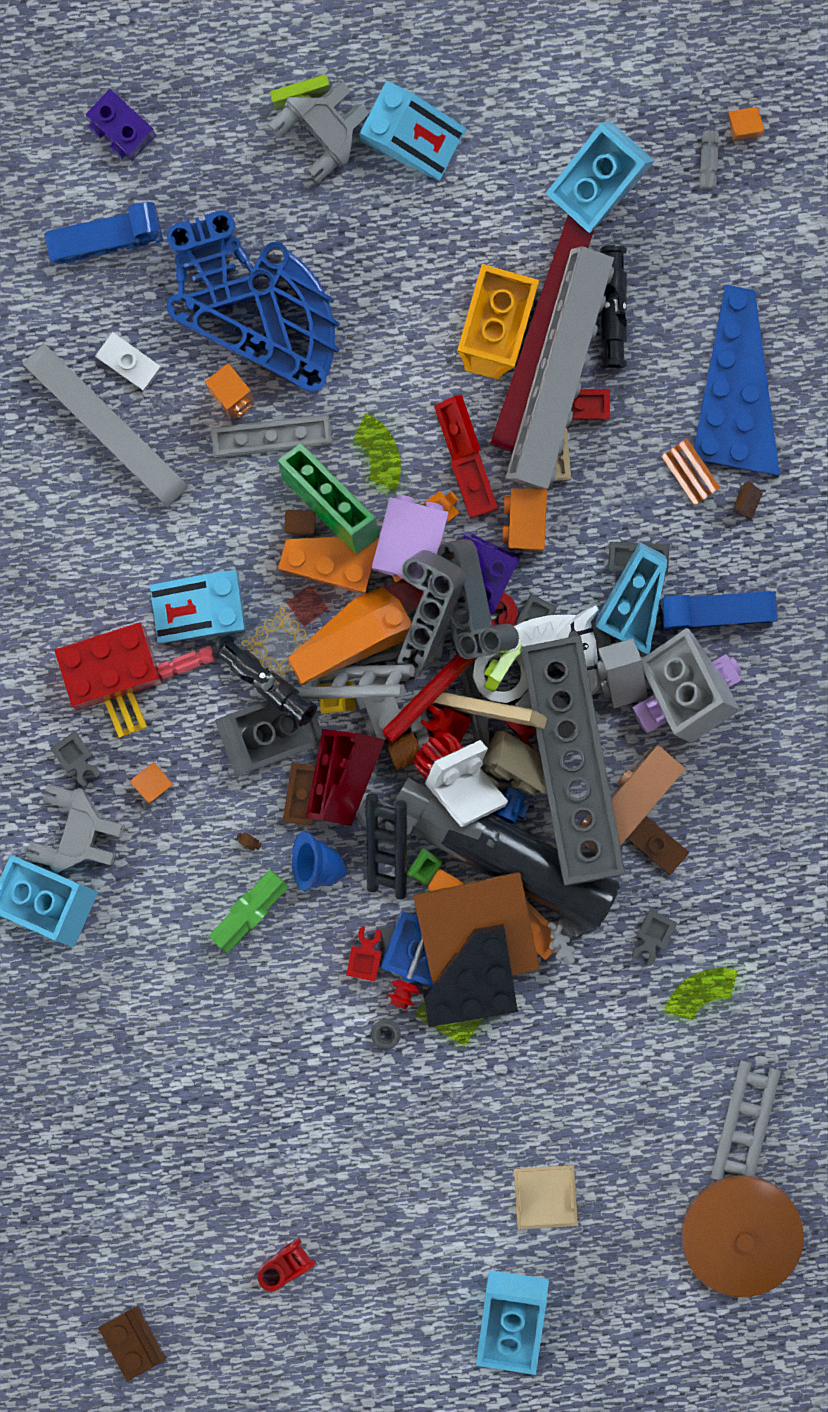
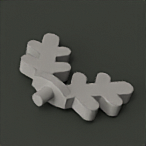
(560, 941)

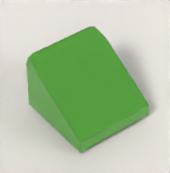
(424, 867)

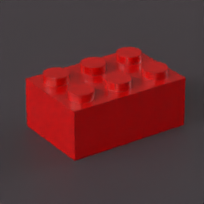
(108, 666)

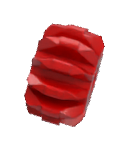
(435, 749)

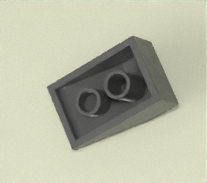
(264, 736)

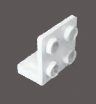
(464, 786)

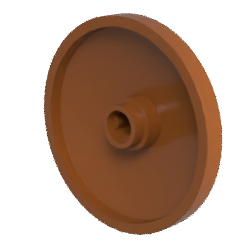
(742, 1236)

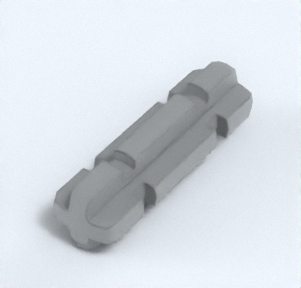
(709, 160)

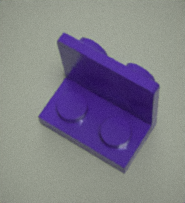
(496, 568)

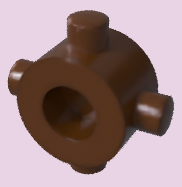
(249, 841)

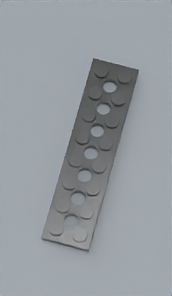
(591, 771)

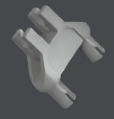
(325, 124)
(78, 834)

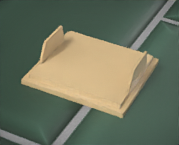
(545, 1197)

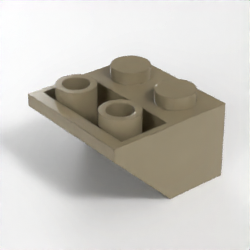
(515, 762)

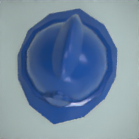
(315, 863)

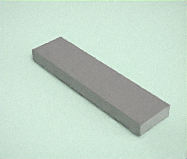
(271, 436)

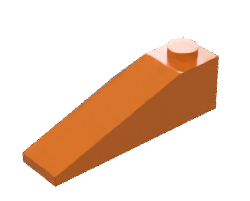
(358, 631)

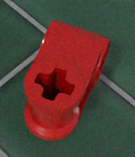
(286, 1265)

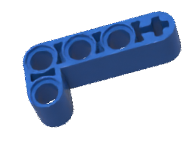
(105, 235)
(718, 610)

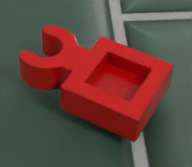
(447, 721)
(364, 960)

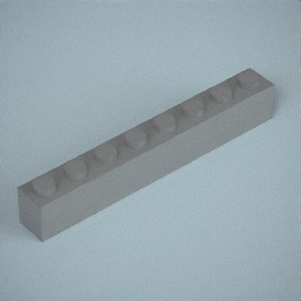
(560, 368)

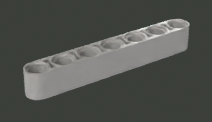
(105, 424)

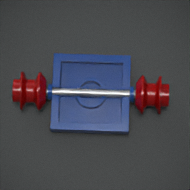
(407, 958)

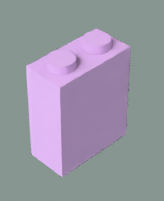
(406, 532)

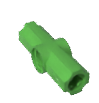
(248, 911)

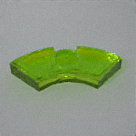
(381, 450)
(699, 990)

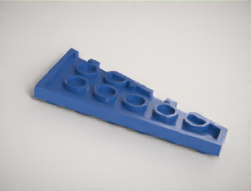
(736, 408)

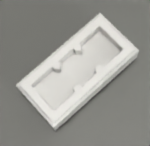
(128, 361)

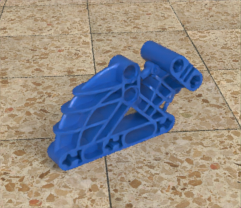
(209, 254)

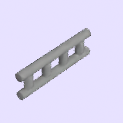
(365, 688)
(738, 1106)

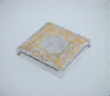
(276, 640)

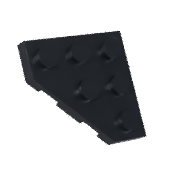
(474, 981)

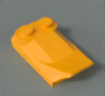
(496, 321)

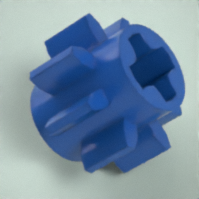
(515, 806)

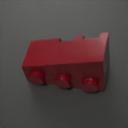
(342, 775)

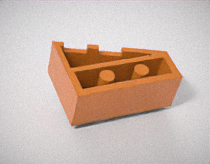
(329, 562)

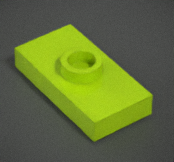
(309, 88)

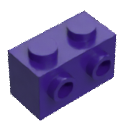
(120, 125)

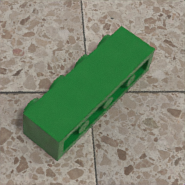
(328, 499)

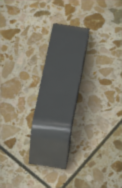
(427, 616)
(471, 616)

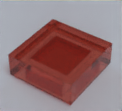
(307, 605)

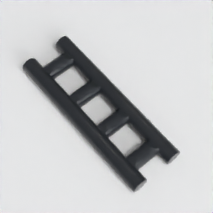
(398, 837)

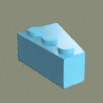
(635, 599)

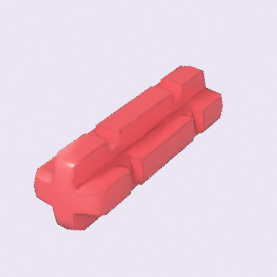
(186, 662)

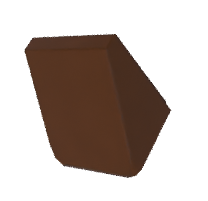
(747, 500)
(300, 522)

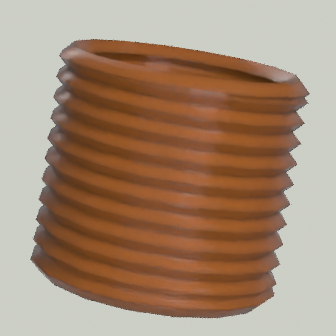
(403, 750)

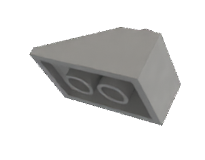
(688, 687)

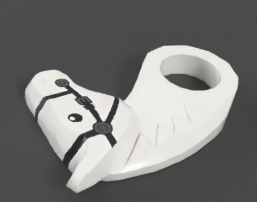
(544, 630)

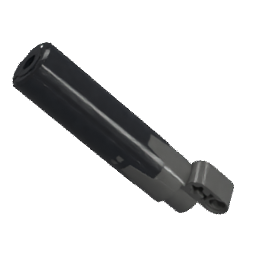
(500, 850)

